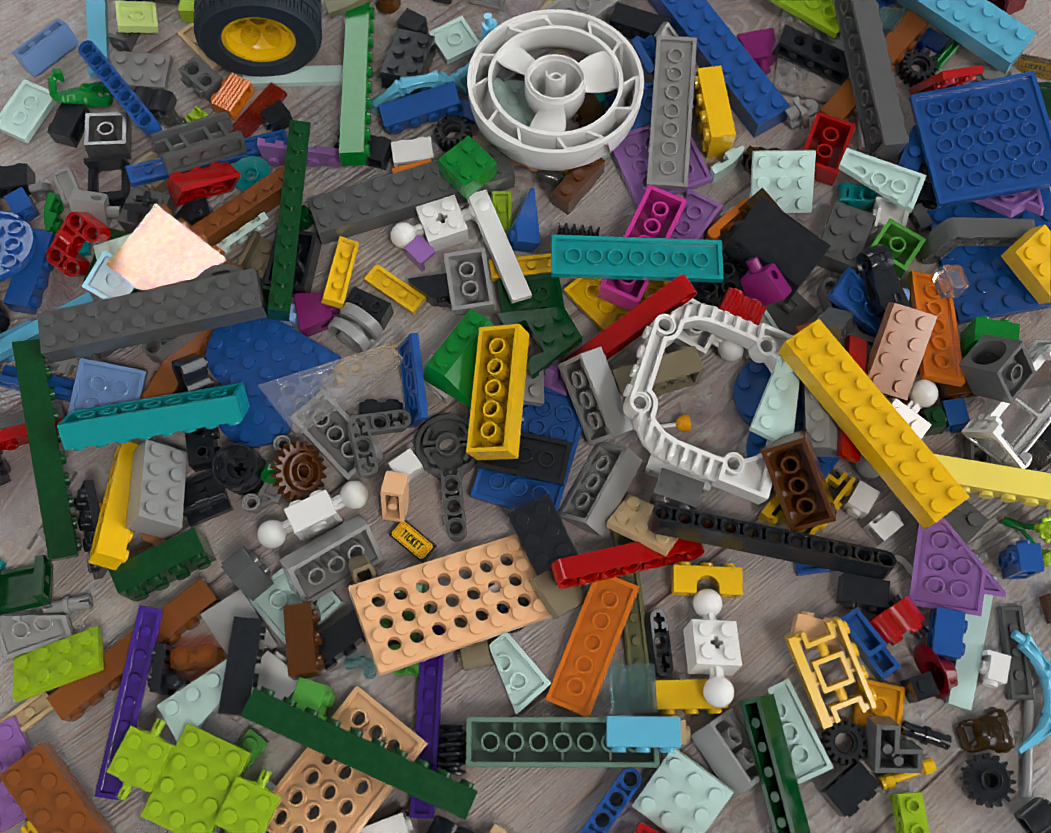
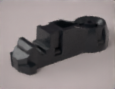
(881, 281)

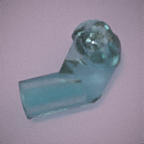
(363, 663)

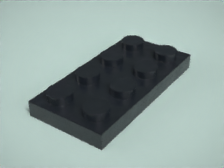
(538, 459)
(88, 507)

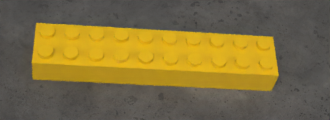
(873, 424)

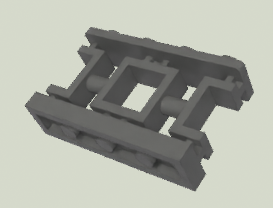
(216, 147)

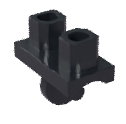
(135, 210)

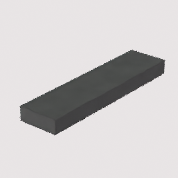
(1019, 676)

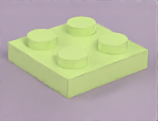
(136, 17)

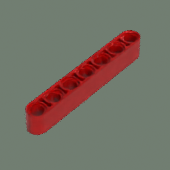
(634, 322)
(618, 562)

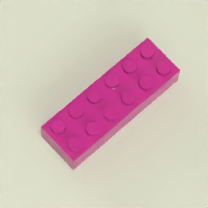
(654, 218)

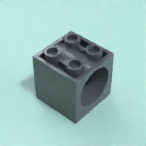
(997, 368)

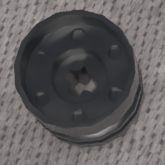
(231, 461)

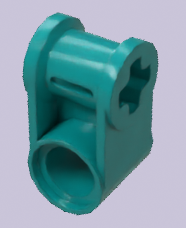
(855, 196)

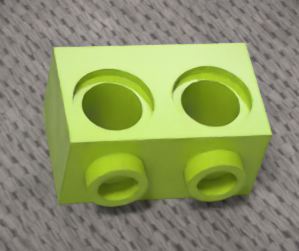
(909, 812)

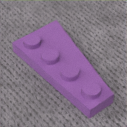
(319, 156)
(697, 216)

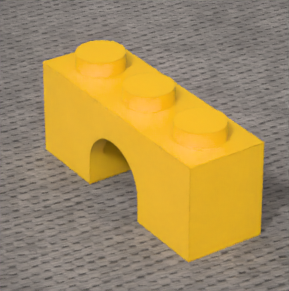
(726, 579)

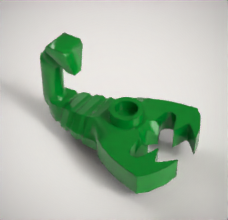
(84, 94)

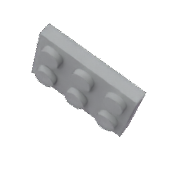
(143, 68)

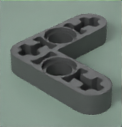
(369, 429)

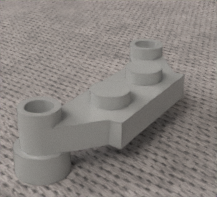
(268, 494)

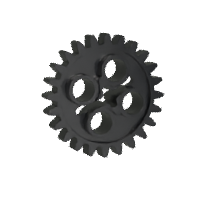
(731, 280)

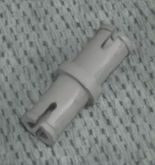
(69, 605)

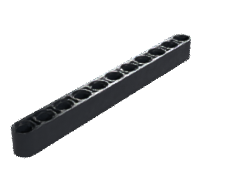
(771, 542)

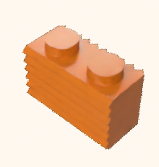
(232, 96)

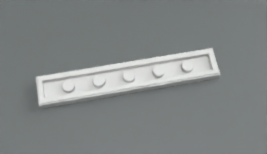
(500, 249)

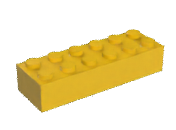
(498, 392)

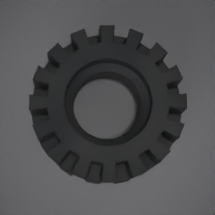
(920, 59)
(449, 126)
(858, 743)

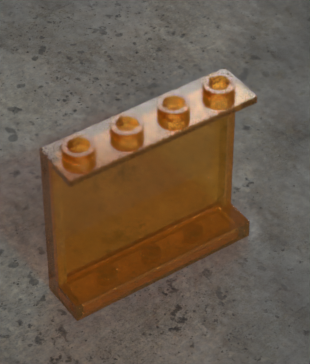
(164, 252)

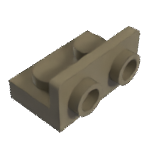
(256, 254)

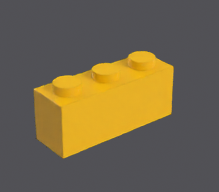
(683, 695)

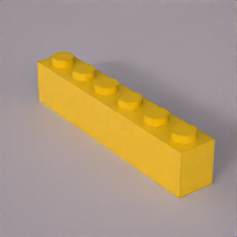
(111, 532)

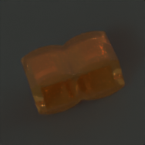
(193, 659)

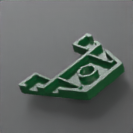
(551, 330)

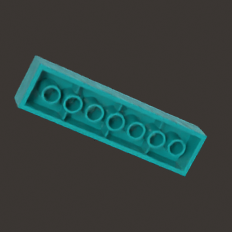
(154, 416)

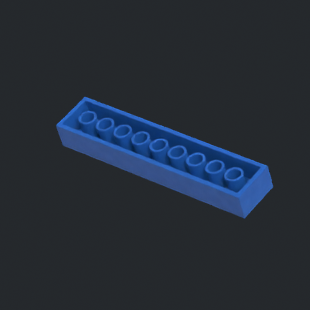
(748, 88)

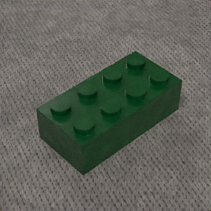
(162, 565)

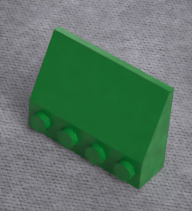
(454, 362)

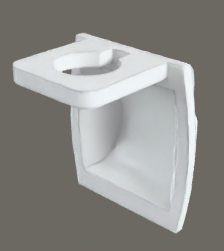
(887, 209)

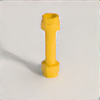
(889, 780)

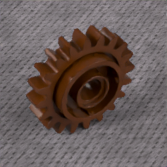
(297, 471)

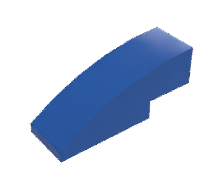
(870, 646)

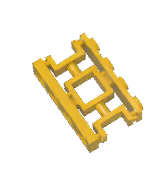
(765, 515)
(813, 678)

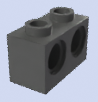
(201, 78)

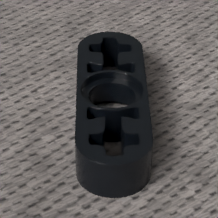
(662, 625)

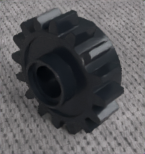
(999, 780)

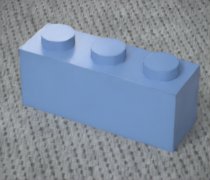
(46, 47)

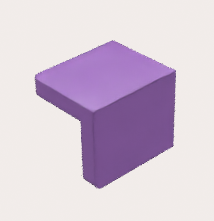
(419, 252)
(554, 379)

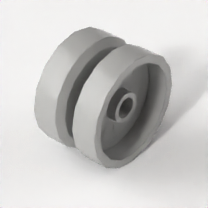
(355, 328)

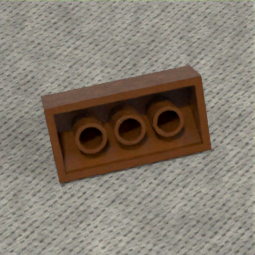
(799, 481)

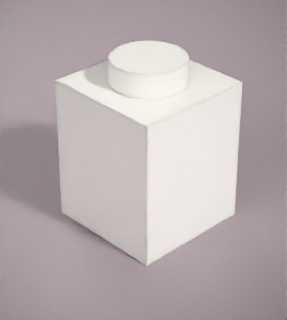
(407, 463)
(860, 500)

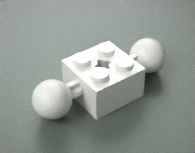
(439, 222)
(702, 340)
(922, 394)
(313, 515)
(712, 648)

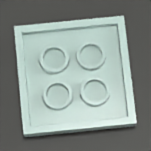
(513, 101)
(785, 177)
(282, 594)
(682, 796)

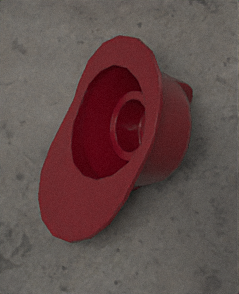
(941, 669)

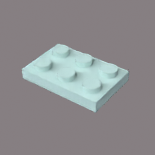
(26, 111)

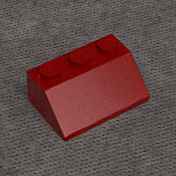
(201, 182)

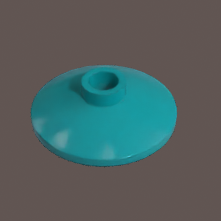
(250, 167)

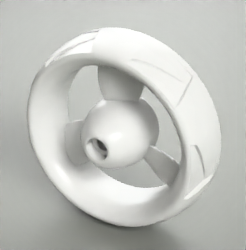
(556, 87)

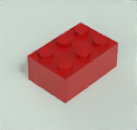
(830, 139)

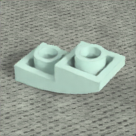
(730, 161)

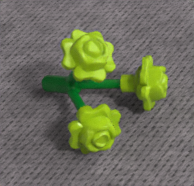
(1043, 528)

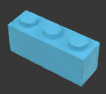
(643, 733)

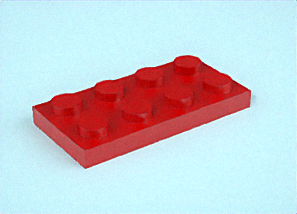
(948, 79)

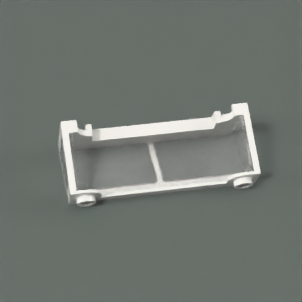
(1011, 429)

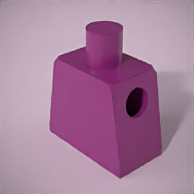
(760, 46)
(764, 282)
(313, 314)

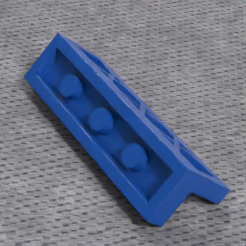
(62, 386)

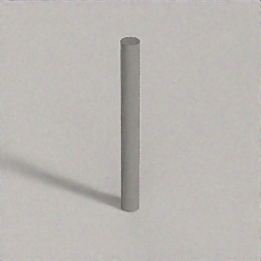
(1027, 759)

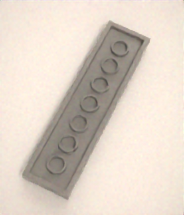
(671, 112)

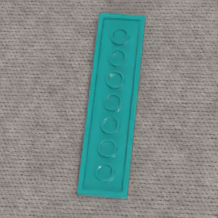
(636, 258)

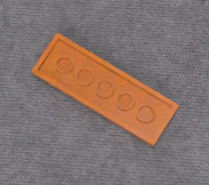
(943, 349)
(592, 645)

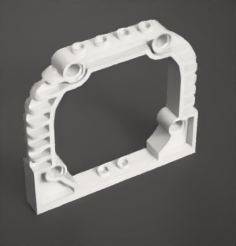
(749, 475)

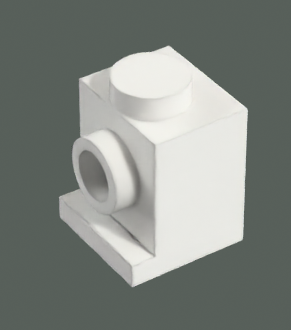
(883, 526)
(994, 668)

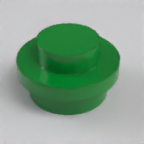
(266, 472)

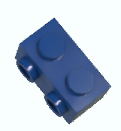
(1021, 560)
(947, 633)

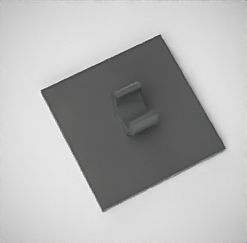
(791, 313)

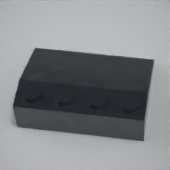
(777, 240)

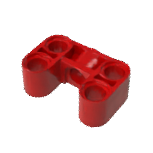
(70, 240)

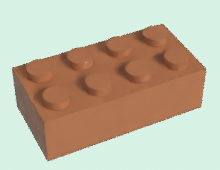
(899, 349)

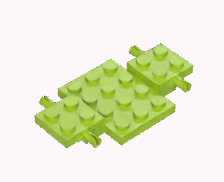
(194, 782)

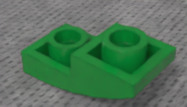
(52, 210)

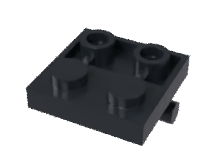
(204, 499)
(163, 678)

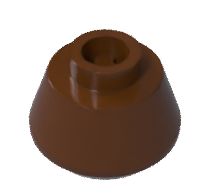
(387, 6)

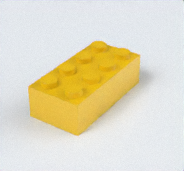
(713, 112)

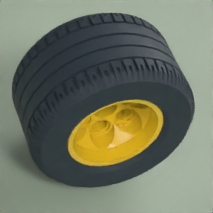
(259, 35)

